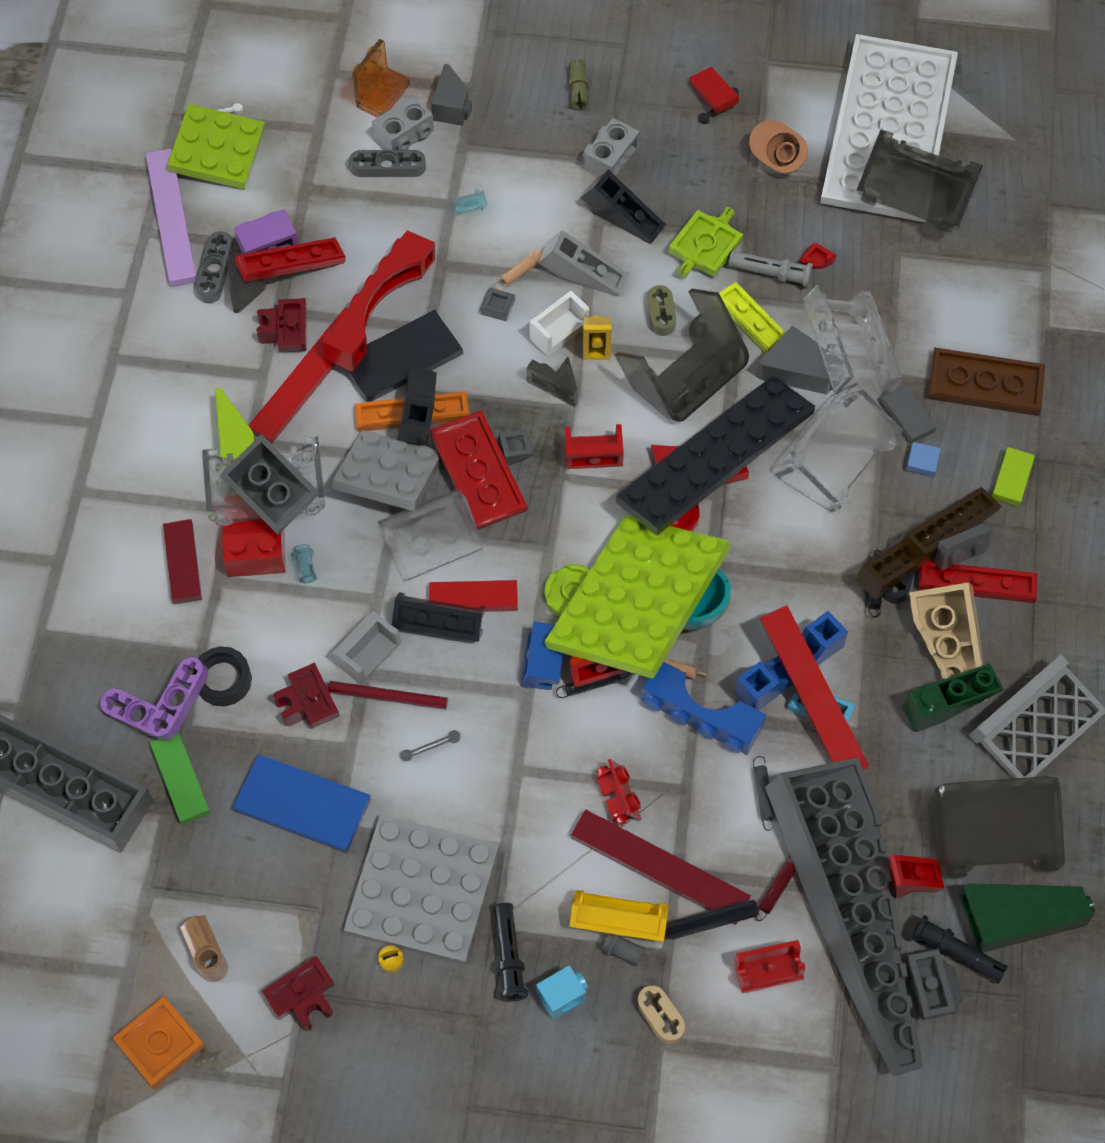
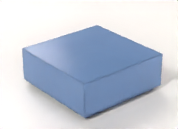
(923, 459)

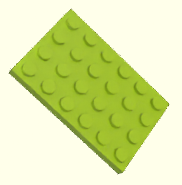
(638, 597)

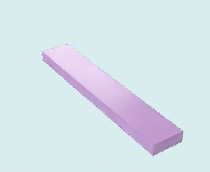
(171, 219)

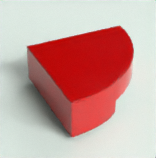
(818, 256)

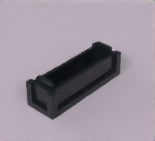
(438, 617)

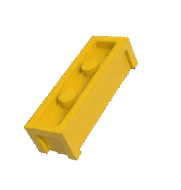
(619, 916)

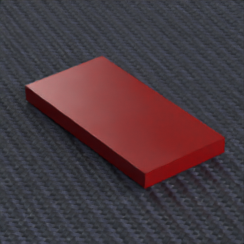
(478, 469)

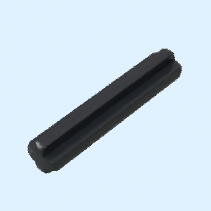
(712, 919)

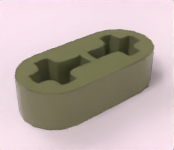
(666, 309)

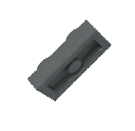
(963, 546)

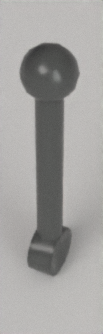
(453, 737)

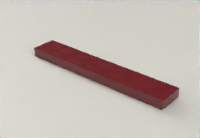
(655, 863)

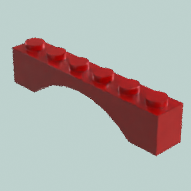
(406, 262)

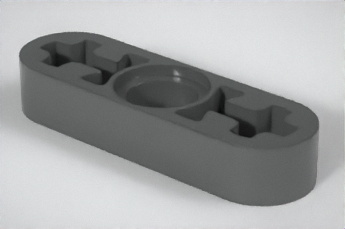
(396, 170)
(218, 277)

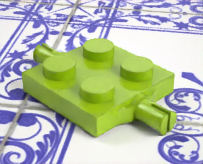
(705, 243)

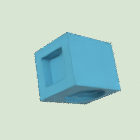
(562, 991)

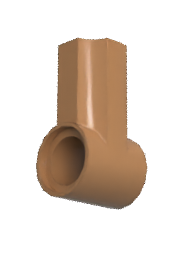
(204, 947)

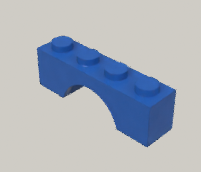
(769, 679)
(733, 726)

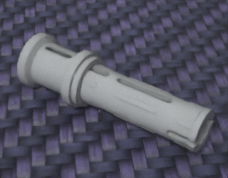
(784, 269)

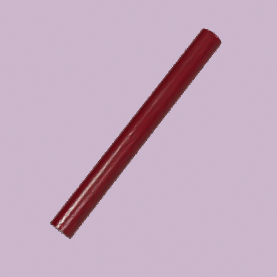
(388, 695)

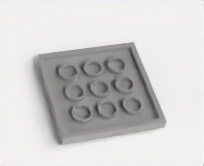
(422, 889)

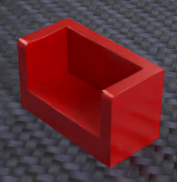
(594, 450)

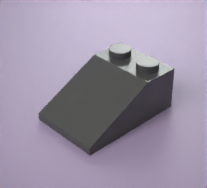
(270, 484)

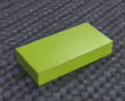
(1013, 476)

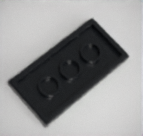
(418, 344)

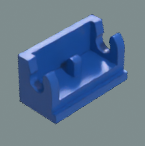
(541, 664)

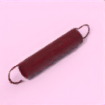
(777, 888)

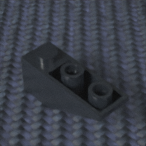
(417, 406)

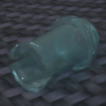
(472, 202)
(304, 563)

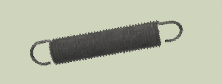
(762, 781)

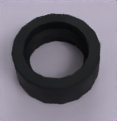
(236, 692)

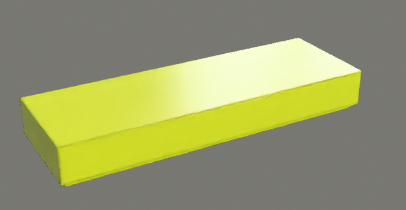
(751, 317)

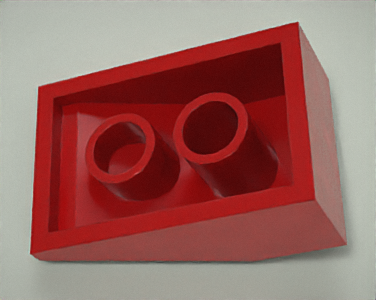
(253, 549)

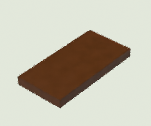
(986, 381)

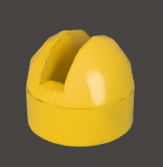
(391, 964)

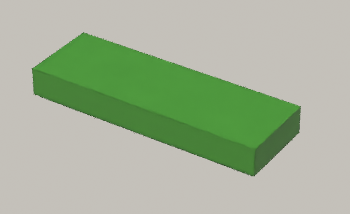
(180, 779)

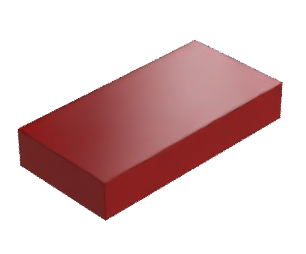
(714, 90)

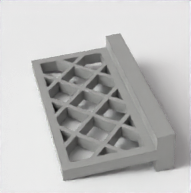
(1020, 702)

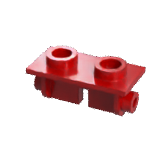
(616, 781)

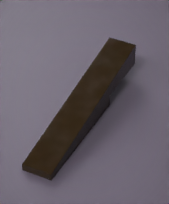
(922, 542)

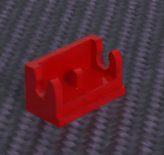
(769, 966)

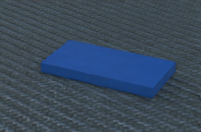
(302, 803)

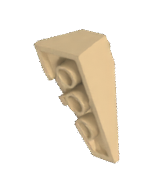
(949, 627)

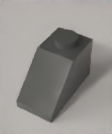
(451, 98)

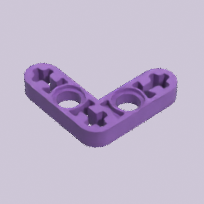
(158, 714)

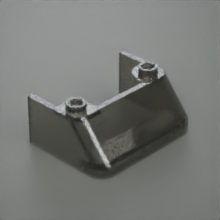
(701, 371)

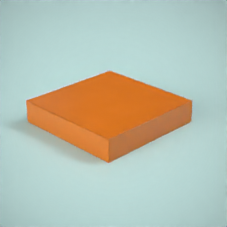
(158, 1042)

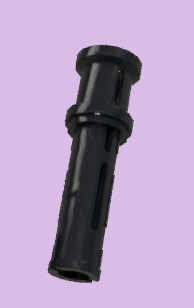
(946, 943)
(510, 966)

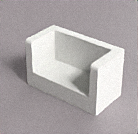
(558, 323)

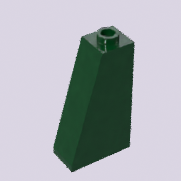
(1020, 913)

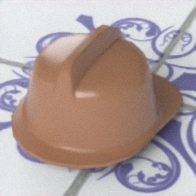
(778, 146)

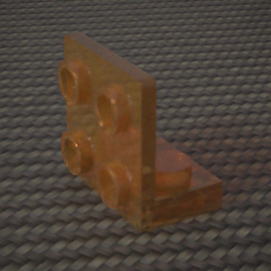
(375, 84)

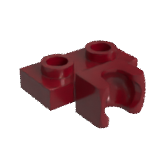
(284, 326)
(306, 697)
(301, 992)

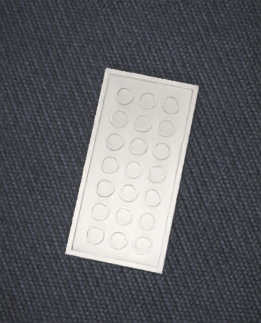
(893, 90)

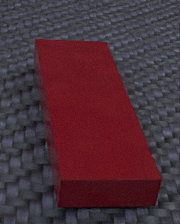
(182, 561)

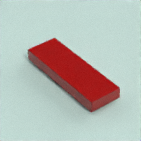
(494, 595)

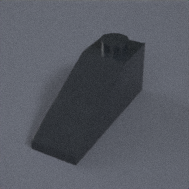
(622, 207)

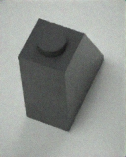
(796, 363)

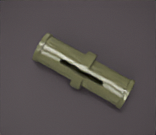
(578, 84)

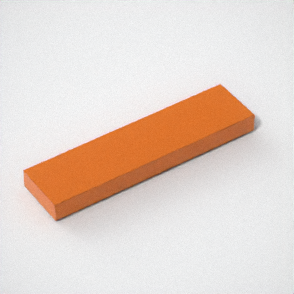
(387, 413)

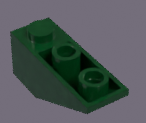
(950, 697)

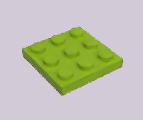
(216, 146)

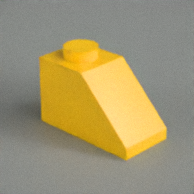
(597, 338)

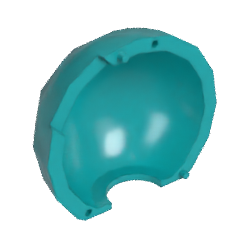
(712, 604)

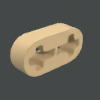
(666, 1009)

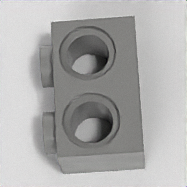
(403, 125)
(611, 149)

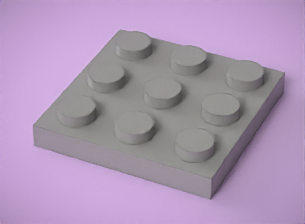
(387, 470)

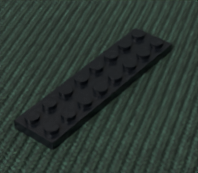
(714, 455)

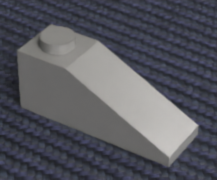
(582, 265)

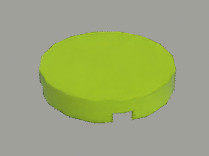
(562, 586)

